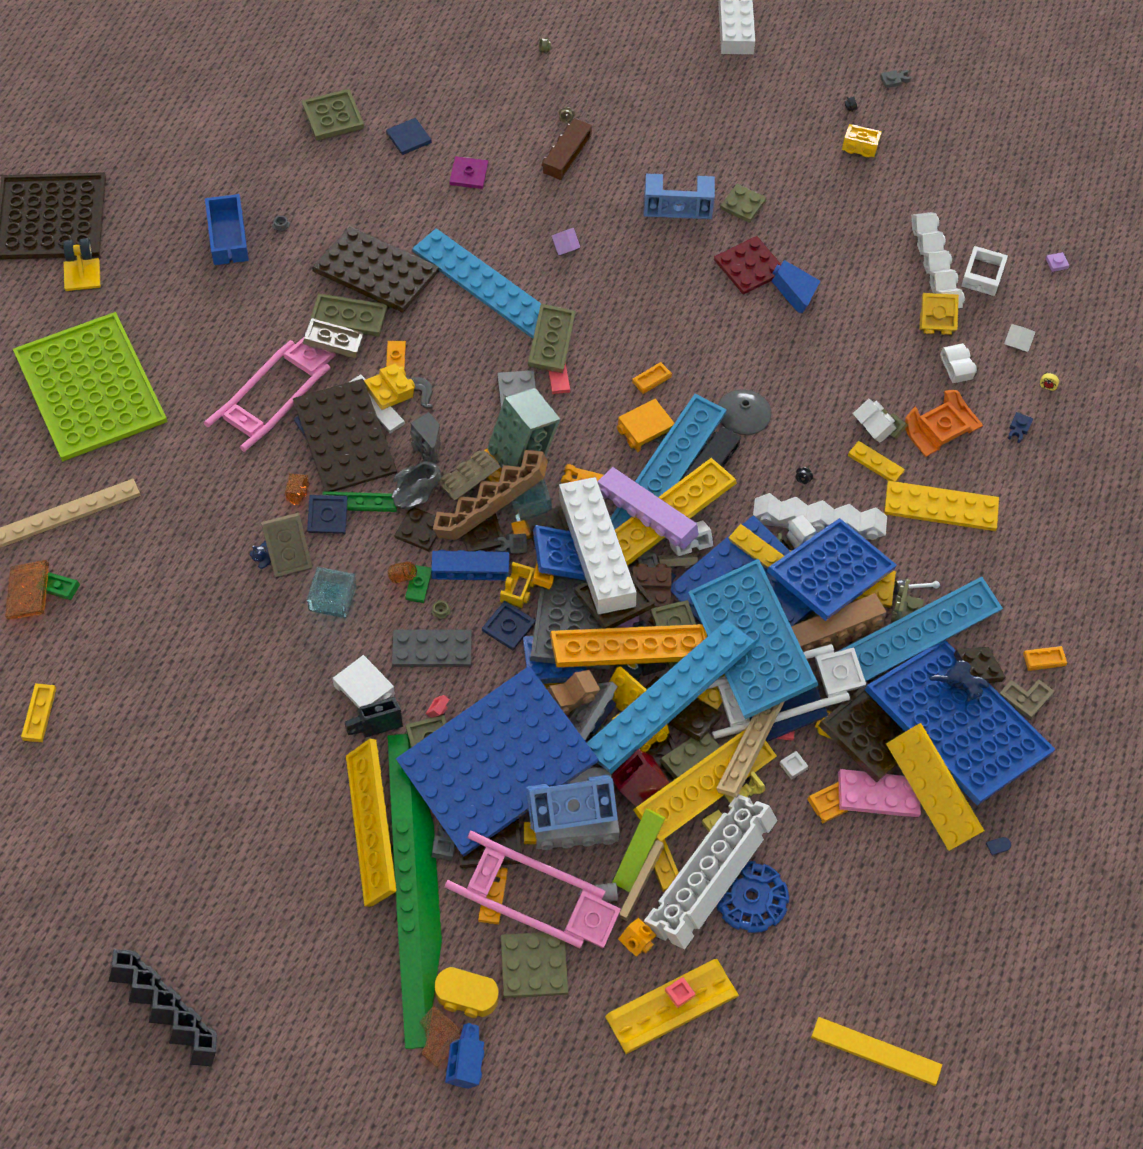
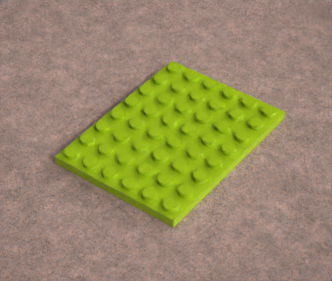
(89, 386)

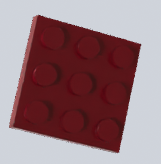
(748, 264)

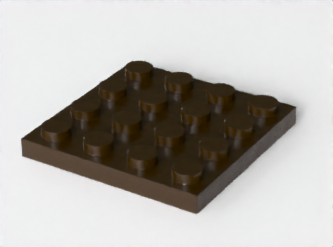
(862, 732)

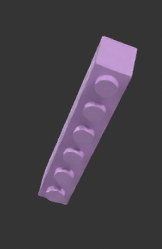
(648, 508)

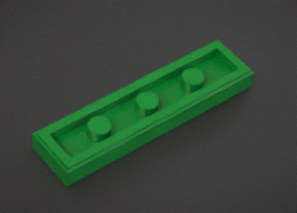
(367, 501)

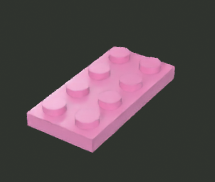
(888, 796)

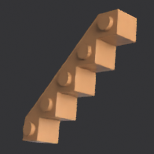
(491, 496)
(575, 691)

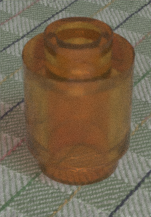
(402, 572)

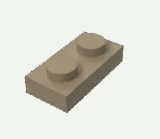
(685, 560)

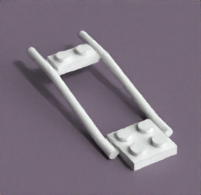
(838, 673)

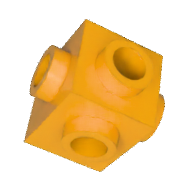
(637, 937)

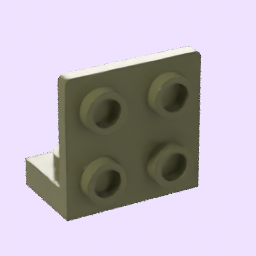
(905, 604)

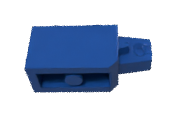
(465, 1058)

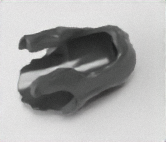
(416, 484)

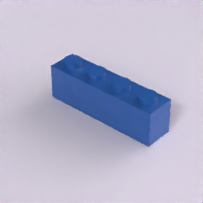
(470, 565)

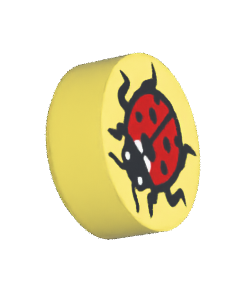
(1049, 381)

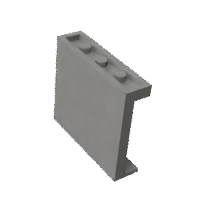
(580, 835)

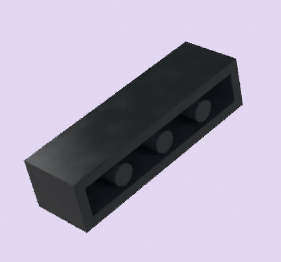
(720, 449)

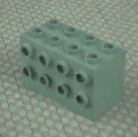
(522, 425)

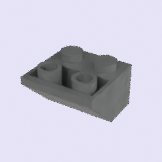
(426, 437)

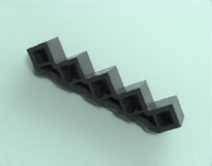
(165, 1006)

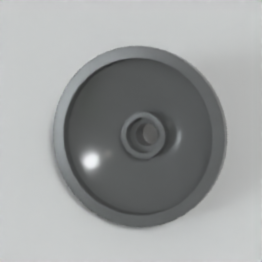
(745, 419)

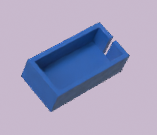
(226, 229)

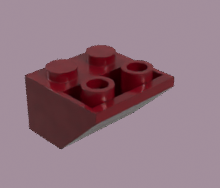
(639, 777)

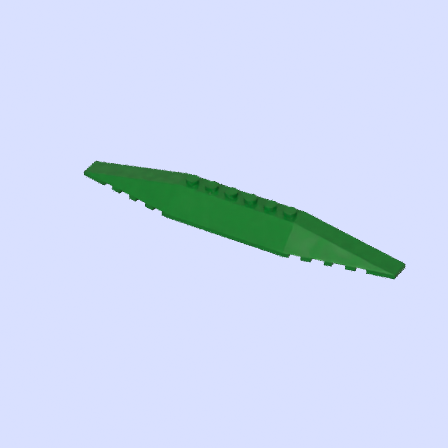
(415, 895)

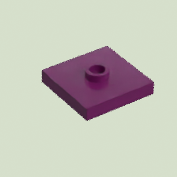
(468, 172)

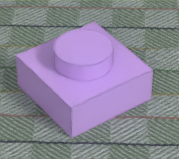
(1057, 262)

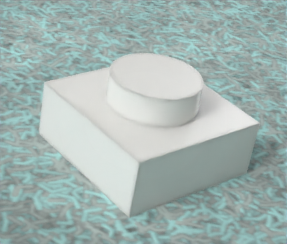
(793, 765)

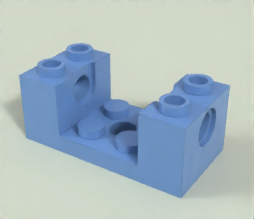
(664, 202)
(550, 804)

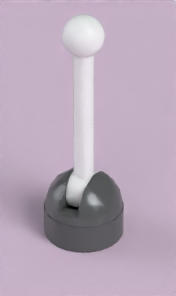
(935, 584)

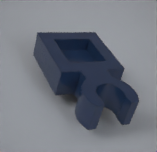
(1019, 425)

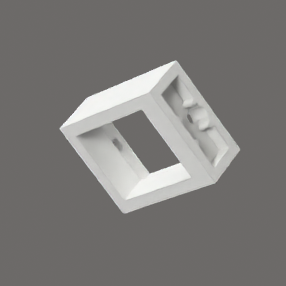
(988, 285)

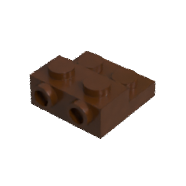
(655, 582)

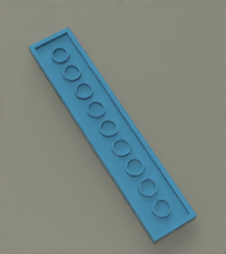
(480, 280)
(677, 450)
(925, 628)
(669, 695)

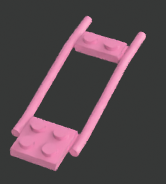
(306, 358)
(589, 921)

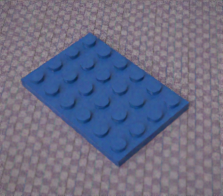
(832, 569)

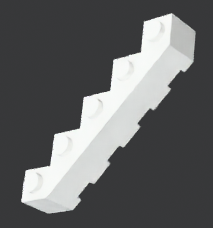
(936, 259)
(773, 512)

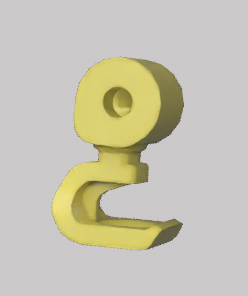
(754, 787)

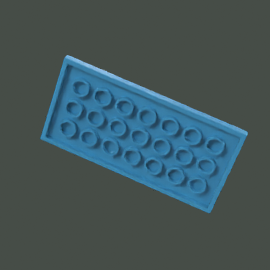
(777, 664)

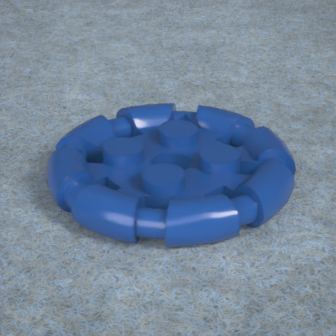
(756, 907)

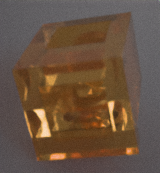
(296, 488)

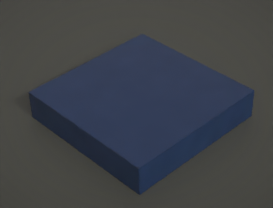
(408, 136)
(327, 514)
(508, 625)

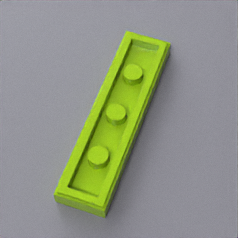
(639, 849)

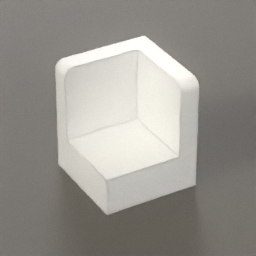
(1019, 337)

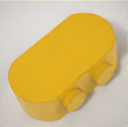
(466, 992)

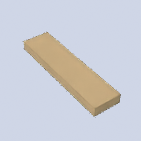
(641, 880)

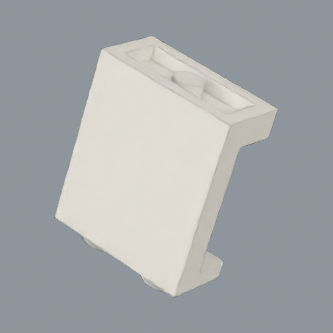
(363, 683)

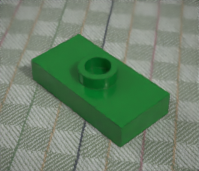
(419, 585)
(61, 586)

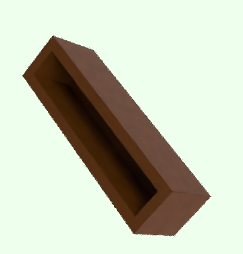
(567, 148)

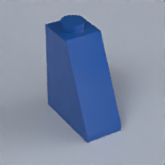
(795, 285)

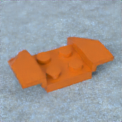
(941, 424)

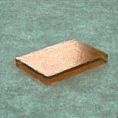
(27, 589)

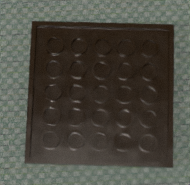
(47, 210)

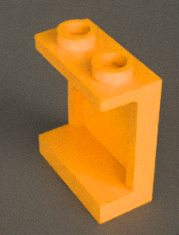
(644, 424)

